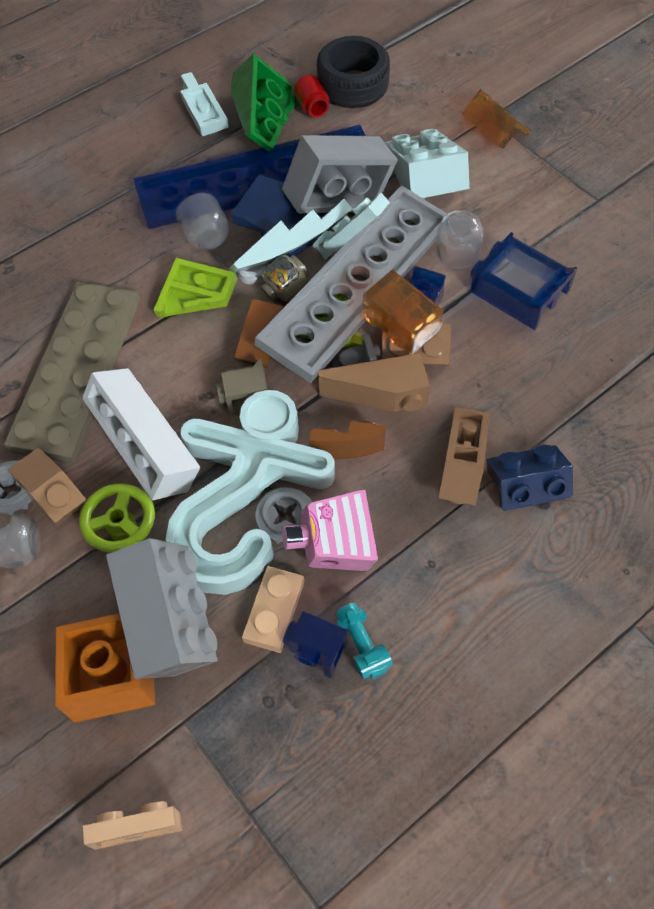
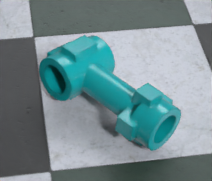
(372, 660)

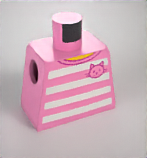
(335, 533)

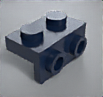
(531, 477)

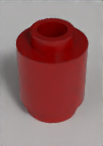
(311, 96)

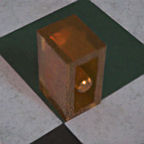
(402, 312)

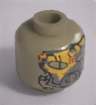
(284, 278)

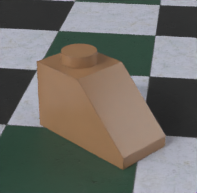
(48, 486)

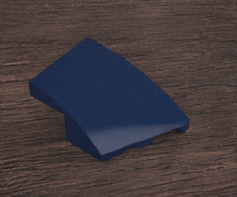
(266, 206)

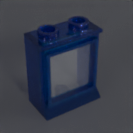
(520, 280)

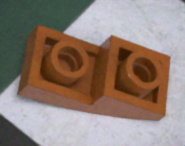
(257, 318)
(361, 440)

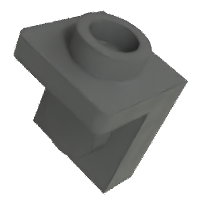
(359, 354)

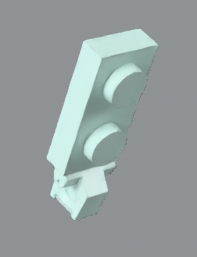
(202, 106)
(347, 228)

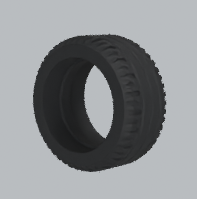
(353, 54)

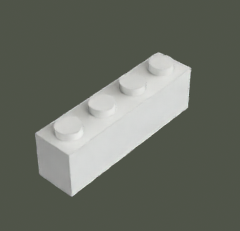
(140, 433)

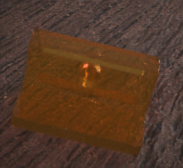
(493, 119)

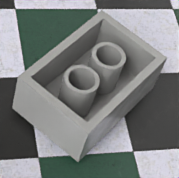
(337, 169)
(161, 609)

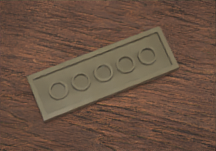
(83, 343)

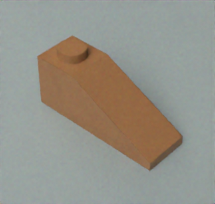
(381, 384)
(465, 456)

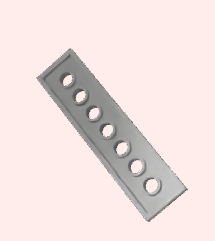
(336, 277)

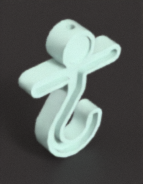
(257, 458)

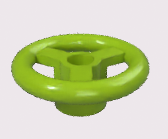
(124, 532)

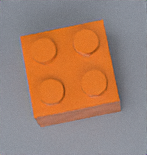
(96, 671)

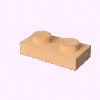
(273, 609)
(115, 829)

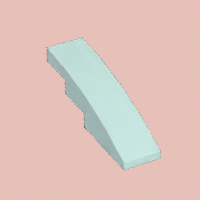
(283, 241)

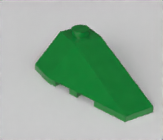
(262, 100)

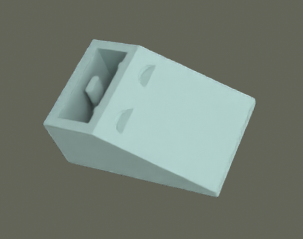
(430, 163)

